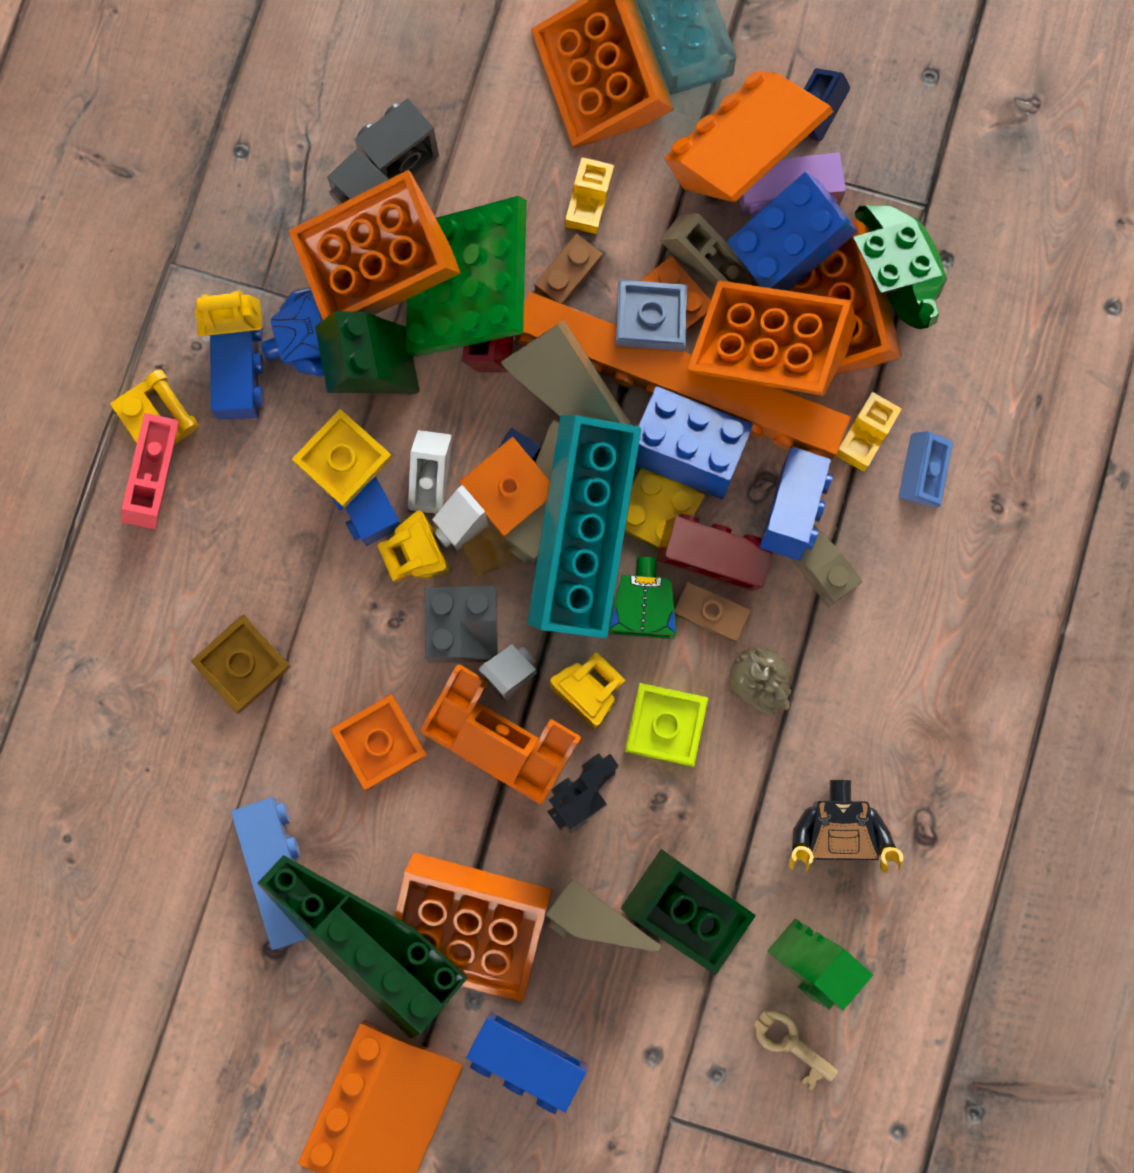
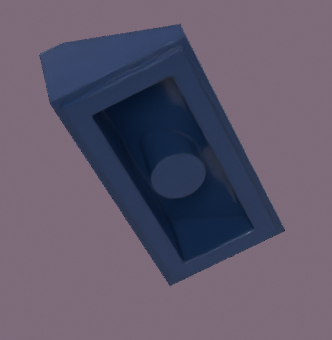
(830, 88)

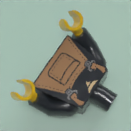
(842, 831)

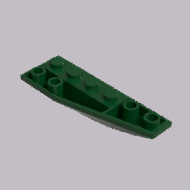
(367, 945)

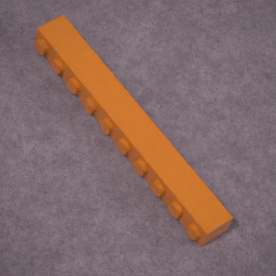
(772, 411)

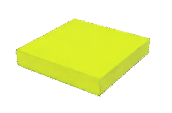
(666, 725)

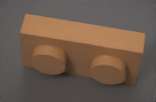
(568, 270)

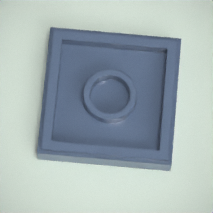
(651, 315)

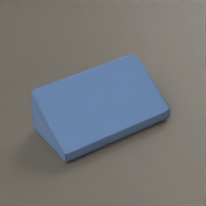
(926, 469)

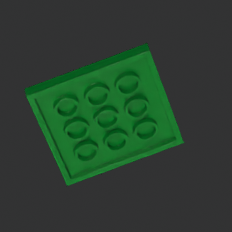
(487, 294)

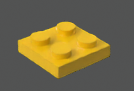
(342, 458)
(654, 502)

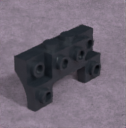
(580, 800)

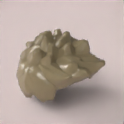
(761, 680)

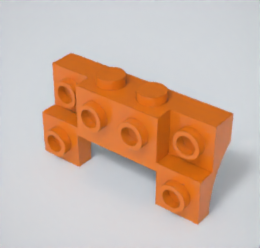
(495, 742)

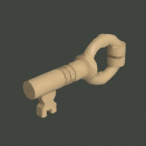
(791, 1042)

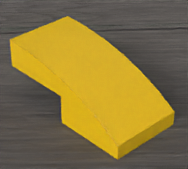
(589, 195)
(868, 432)

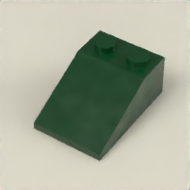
(365, 354)
(687, 912)

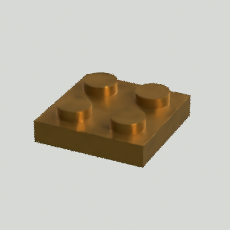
(240, 664)

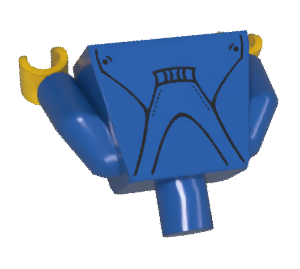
(295, 334)

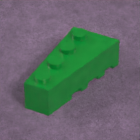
(824, 968)

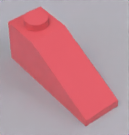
(149, 471)

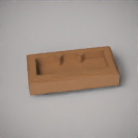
(712, 612)

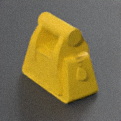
(227, 313)
(419, 548)
(584, 692)

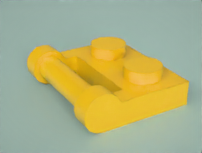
(135, 402)

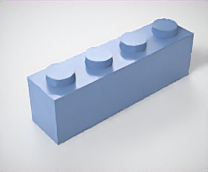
(263, 842)

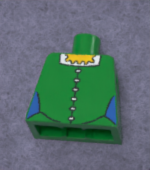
(644, 604)

